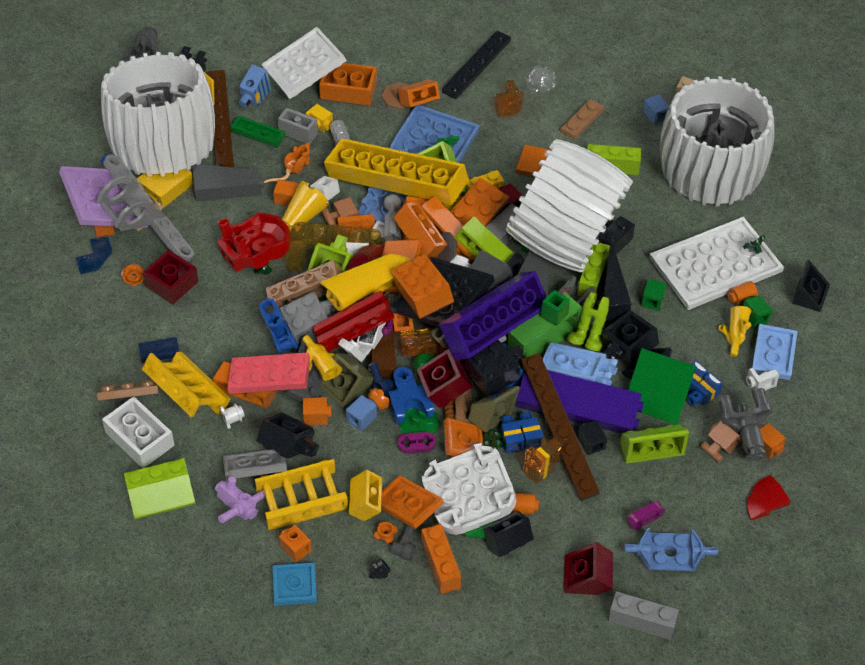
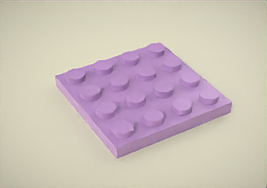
(84, 189)

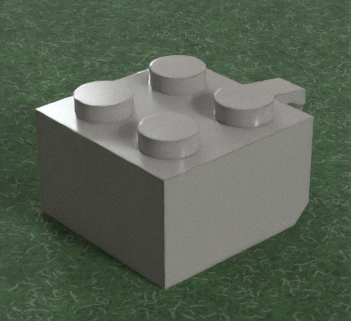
(305, 313)

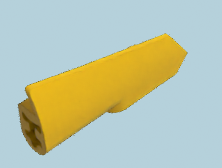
(362, 280)

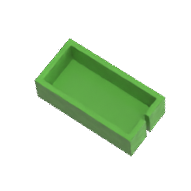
(537, 333)

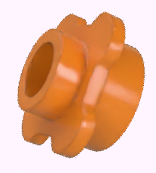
(388, 527)

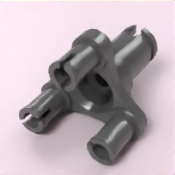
(144, 43)
(748, 422)

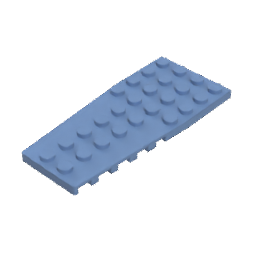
(416, 135)

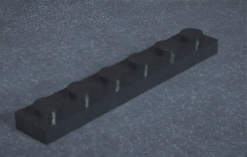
(476, 65)

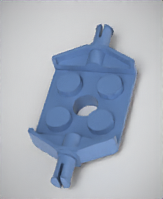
(687, 547)

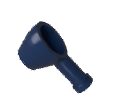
(384, 384)

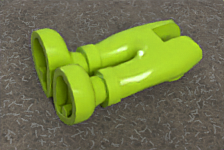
(579, 337)

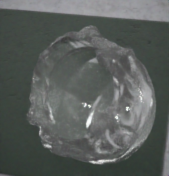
(540, 78)

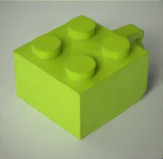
(336, 251)

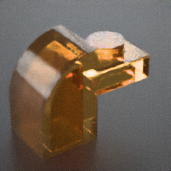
(511, 102)

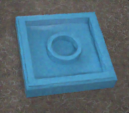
(294, 584)

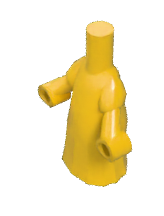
(738, 326)
(322, 359)

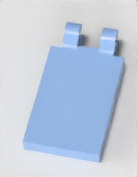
(580, 363)

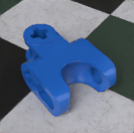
(278, 327)
(408, 396)

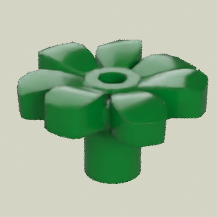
(449, 140)

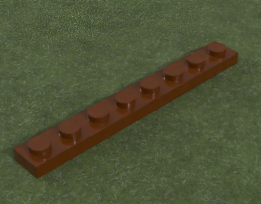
(222, 134)
(560, 427)

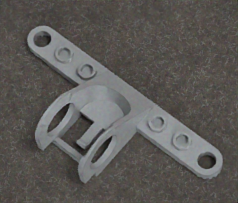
(141, 205)

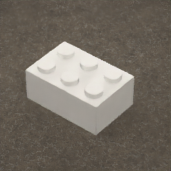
(138, 432)

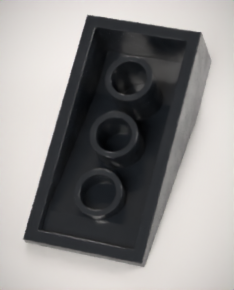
(615, 289)

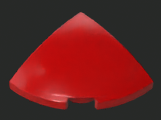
(766, 497)

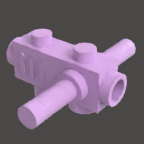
(240, 503)

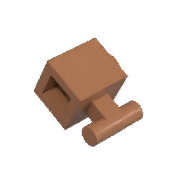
(341, 209)
(724, 438)

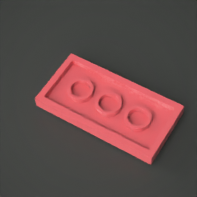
(269, 373)

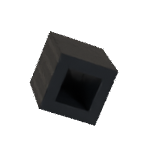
(592, 437)

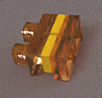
(415, 344)
(542, 461)

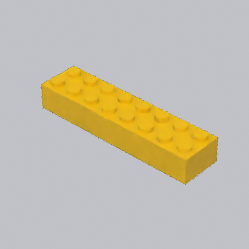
(396, 171)

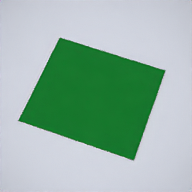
(663, 385)

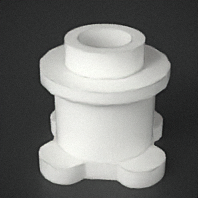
(232, 414)

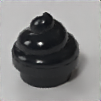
(379, 569)

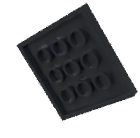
(466, 287)

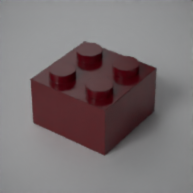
(170, 277)
(444, 378)

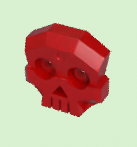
(254, 241)

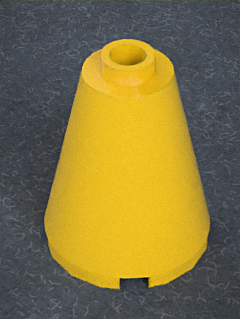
(304, 205)

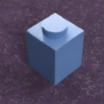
(655, 109)
(361, 412)

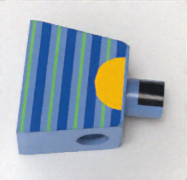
(254, 86)

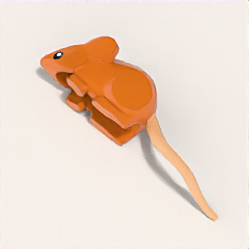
(295, 161)

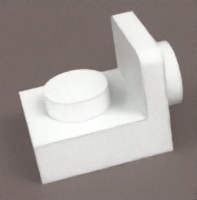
(354, 349)
(765, 380)

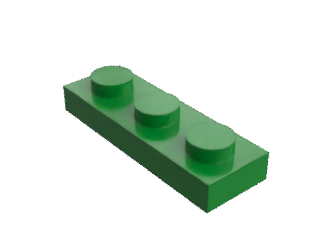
(258, 131)

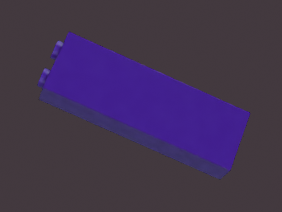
(588, 401)

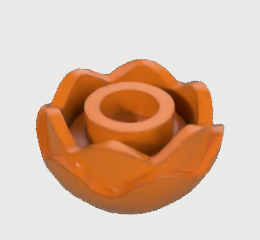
(131, 279)
(378, 397)

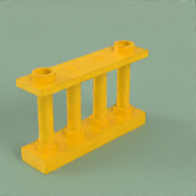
(199, 388)
(304, 511)

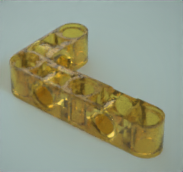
(310, 234)

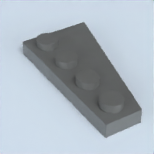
(314, 377)

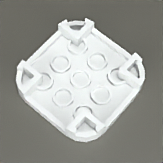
(472, 489)

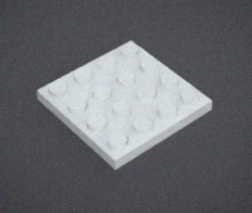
(303, 62)

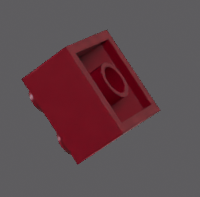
(589, 570)

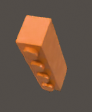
(445, 222)

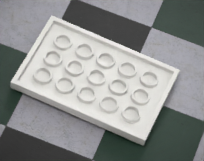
(714, 262)

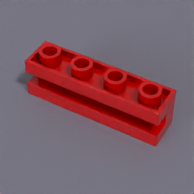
(354, 321)

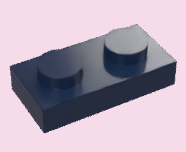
(161, 349)

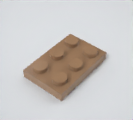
(127, 389)

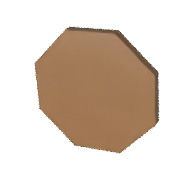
(391, 95)

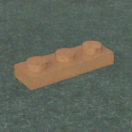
(582, 119)

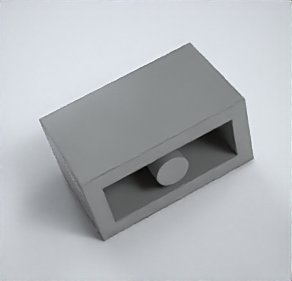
(298, 126)

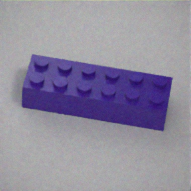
(493, 315)

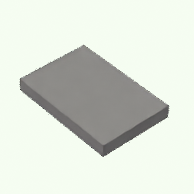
(253, 463)

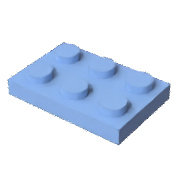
(774, 350)

